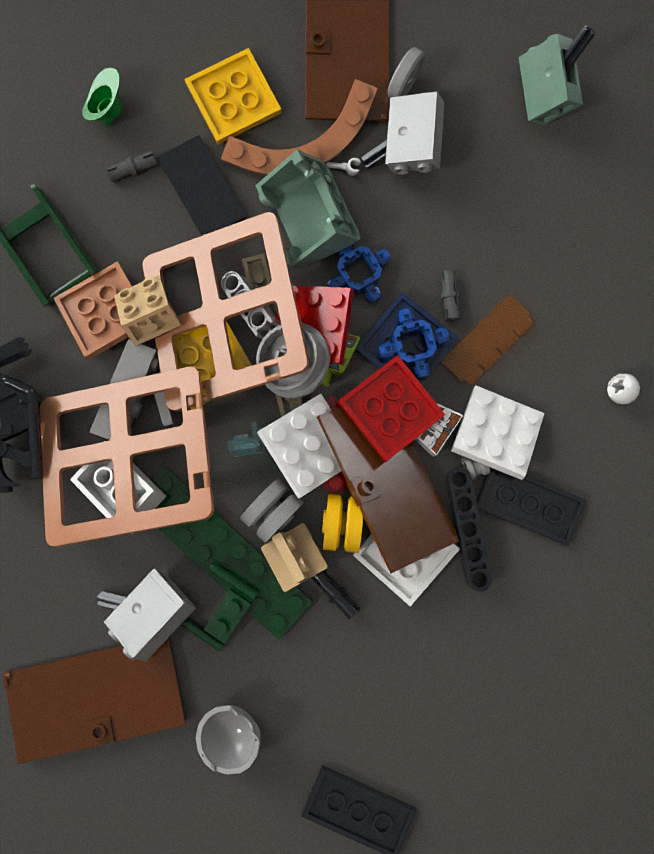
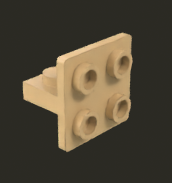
(294, 557)

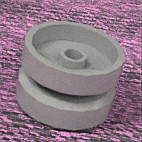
(270, 508)

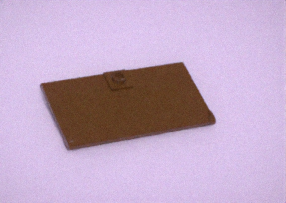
(346, 44)
(391, 495)
(91, 701)

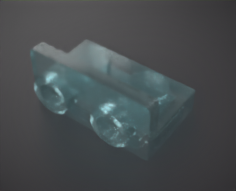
(243, 445)

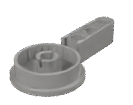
(274, 344)

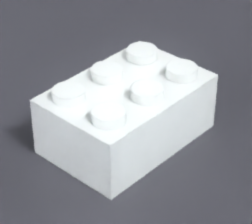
(97, 484)

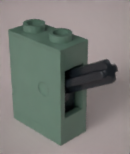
(552, 76)

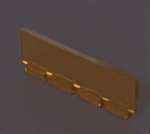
(481, 343)

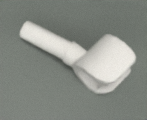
(346, 166)

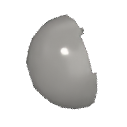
(228, 739)

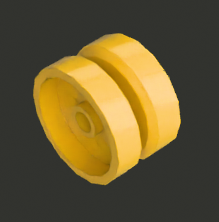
(343, 523)

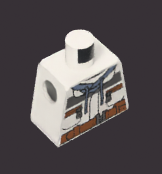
(438, 433)

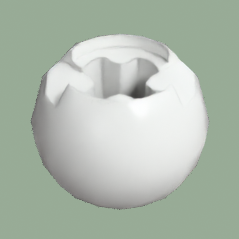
(623, 388)

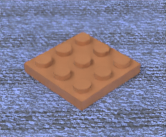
(92, 310)

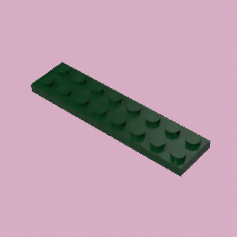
(220, 543)

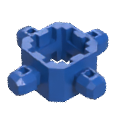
(368, 286)
(406, 318)

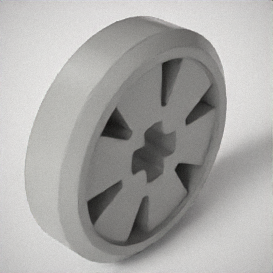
(406, 73)

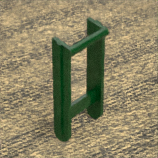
(27, 221)

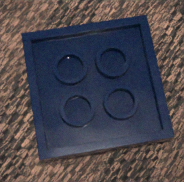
(412, 343)

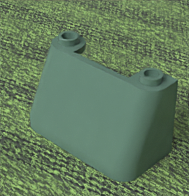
(308, 208)

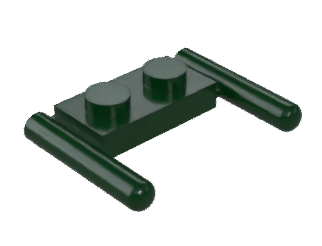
(227, 614)

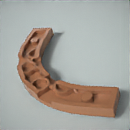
(325, 147)

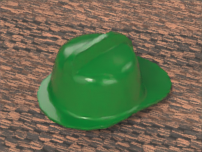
(103, 101)

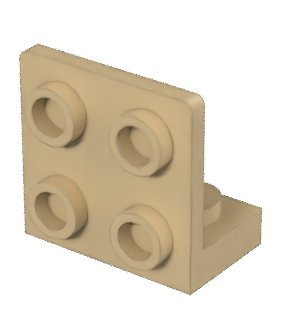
(145, 310)

